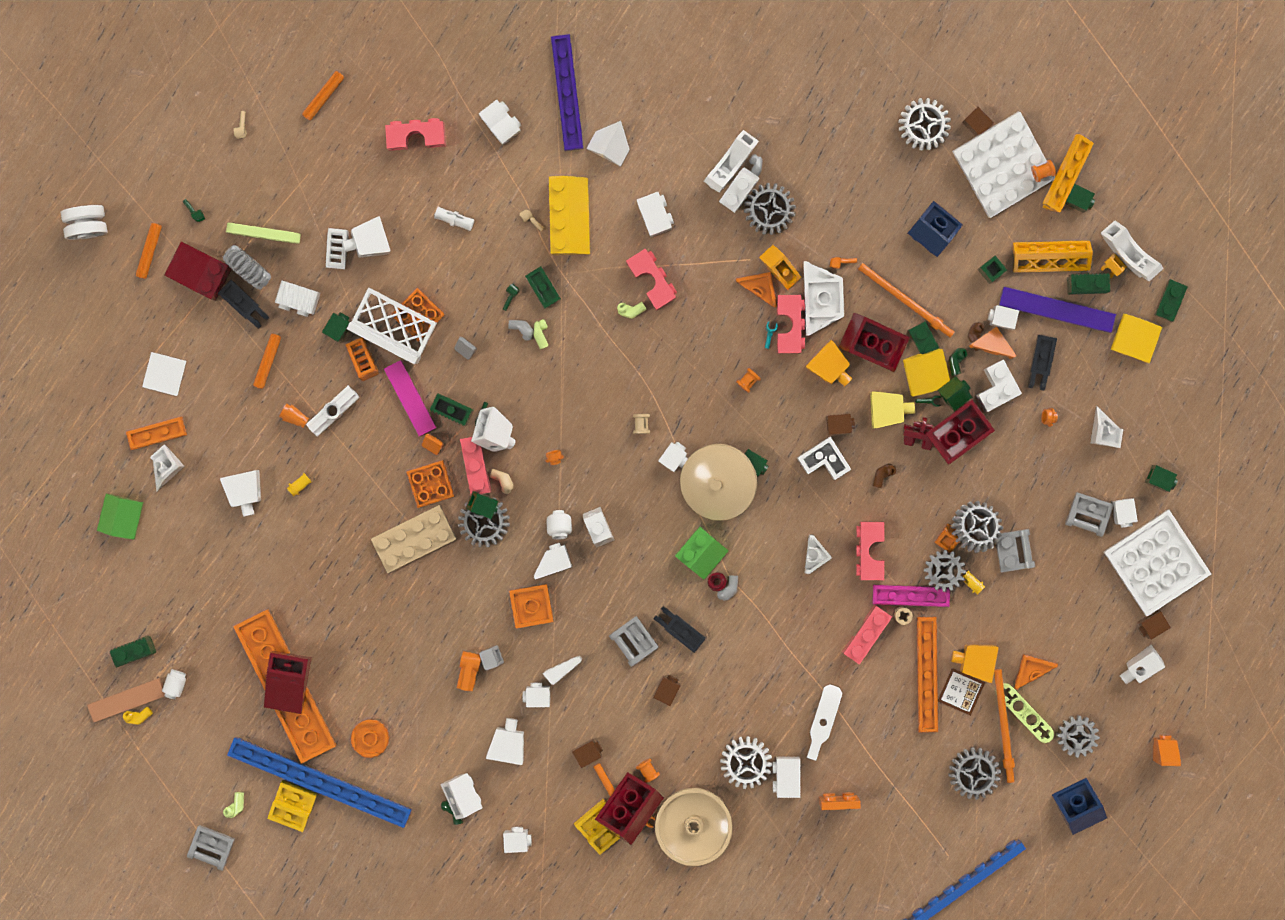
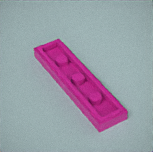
(410, 398)
(910, 596)

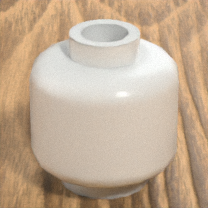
(559, 525)

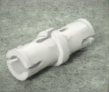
(454, 218)

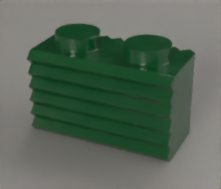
(1088, 283)
(451, 409)
(132, 651)

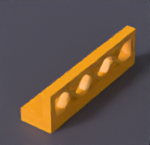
(1067, 173)
(1052, 252)

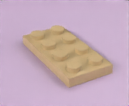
(413, 539)

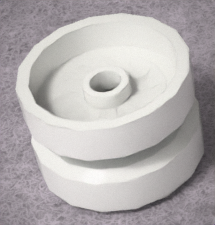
(84, 222)

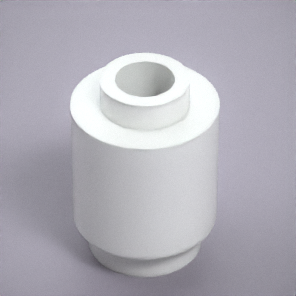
(174, 684)

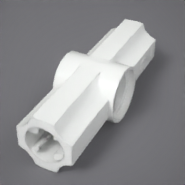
(324, 419)

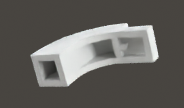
(731, 161)
(1129, 252)

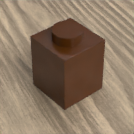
(978, 122)
(840, 424)
(1153, 625)
(667, 690)
(587, 752)

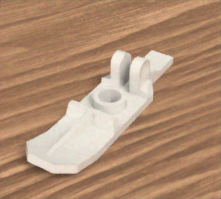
(826, 710)

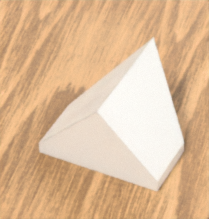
(610, 143)
(1105, 431)
(165, 466)
(815, 555)

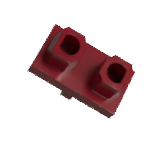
(918, 431)

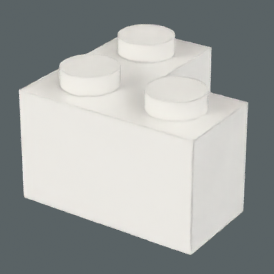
(1003, 387)
(827, 454)

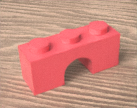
(399, 134)
(644, 263)
(791, 307)
(475, 466)
(869, 568)
(867, 635)

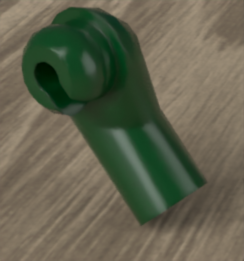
(955, 359)
(446, 807)

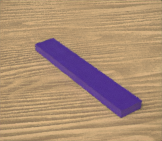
(567, 92)
(1057, 309)

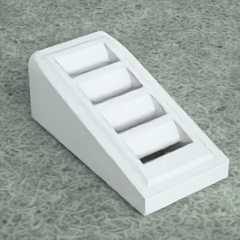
(345, 233)
(556, 673)

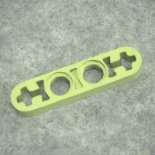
(264, 233)
(1028, 710)

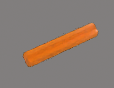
(323, 95)
(148, 250)
(267, 361)

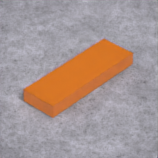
(156, 433)

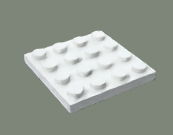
(1001, 164)
(1157, 563)

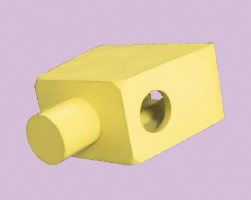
(888, 409)

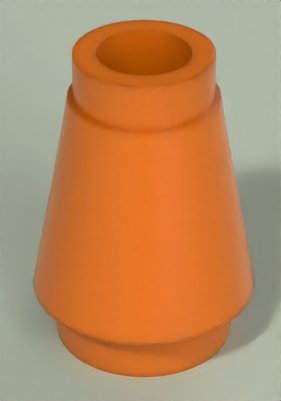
(293, 415)

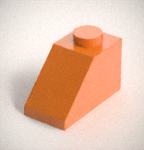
(1166, 751)

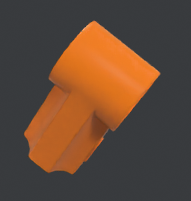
(469, 667)

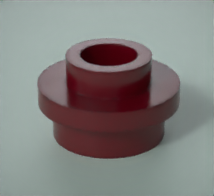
(715, 576)

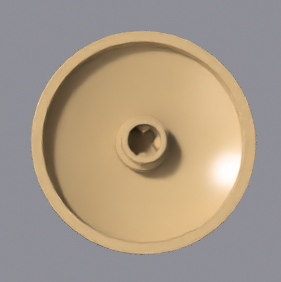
(718, 482)
(693, 826)

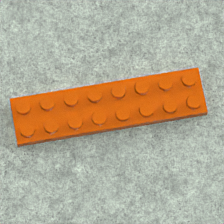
(306, 730)

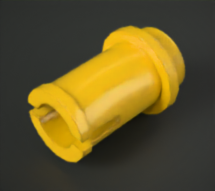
(299, 485)
(973, 582)

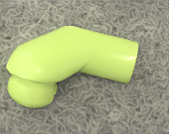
(629, 311)
(538, 333)
(236, 807)

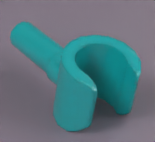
(769, 334)

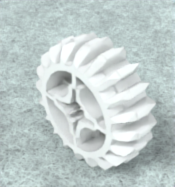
(923, 116)
(733, 752)

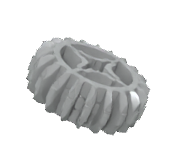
(778, 211)
(246, 267)
(499, 528)
(987, 541)
(975, 765)

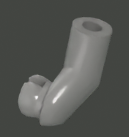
(757, 162)
(525, 329)
(730, 590)

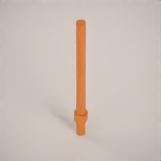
(936, 323)
(1008, 761)

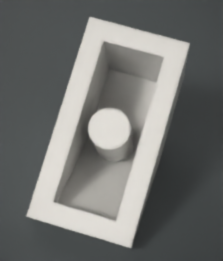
(553, 561)

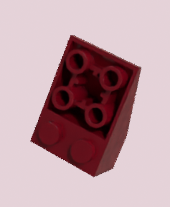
(286, 681)

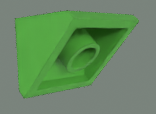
(120, 516)

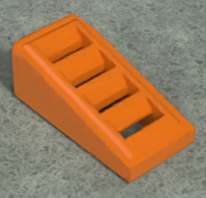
(373, 371)

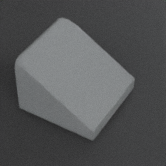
(465, 348)
(491, 657)

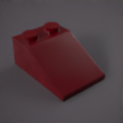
(198, 271)
(874, 342)
(960, 431)

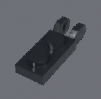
(242, 302)
(1042, 360)
(681, 630)

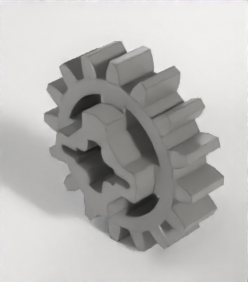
(939, 565)
(1077, 744)

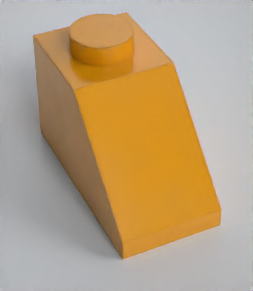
(780, 267)

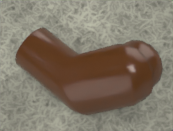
(975, 332)
(883, 472)

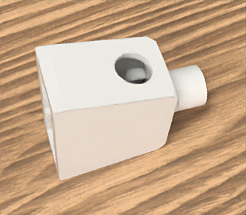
(368, 239)
(493, 430)
(243, 490)
(598, 527)
(1149, 660)
(507, 744)

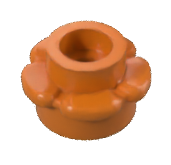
(1049, 417)
(554, 457)

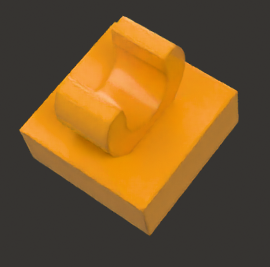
(1115, 264)

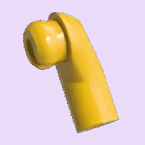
(137, 718)

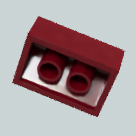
(629, 808)

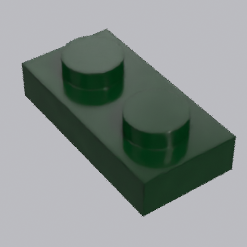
(542, 287)
(1171, 300)
(923, 338)

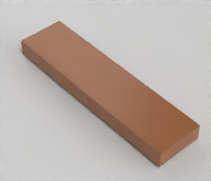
(126, 700)

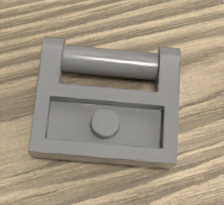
(1092, 508)
(1008, 552)
(638, 636)
(211, 841)

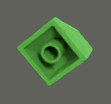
(701, 553)

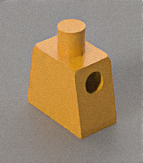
(830, 365)
(977, 661)

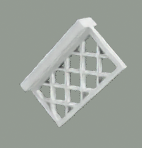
(385, 341)

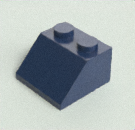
(935, 229)
(1079, 806)

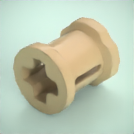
(641, 423)
(908, 617)

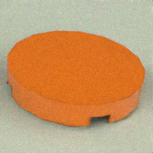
(370, 738)

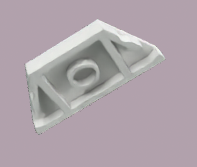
(822, 298)

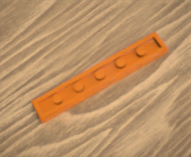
(927, 674)

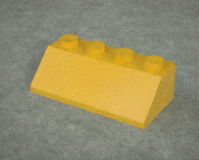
(569, 215)

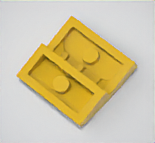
(1136, 338)
(926, 372)
(292, 806)
(594, 832)

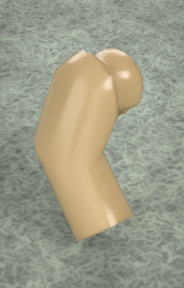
(504, 479)

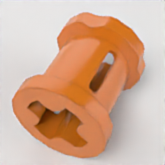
(1043, 171)
(748, 380)
(647, 770)

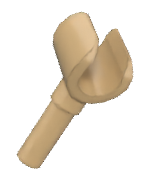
(240, 132)
(526, 215)

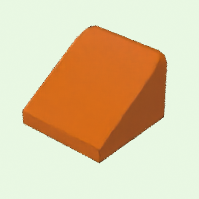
(432, 444)
(946, 539)

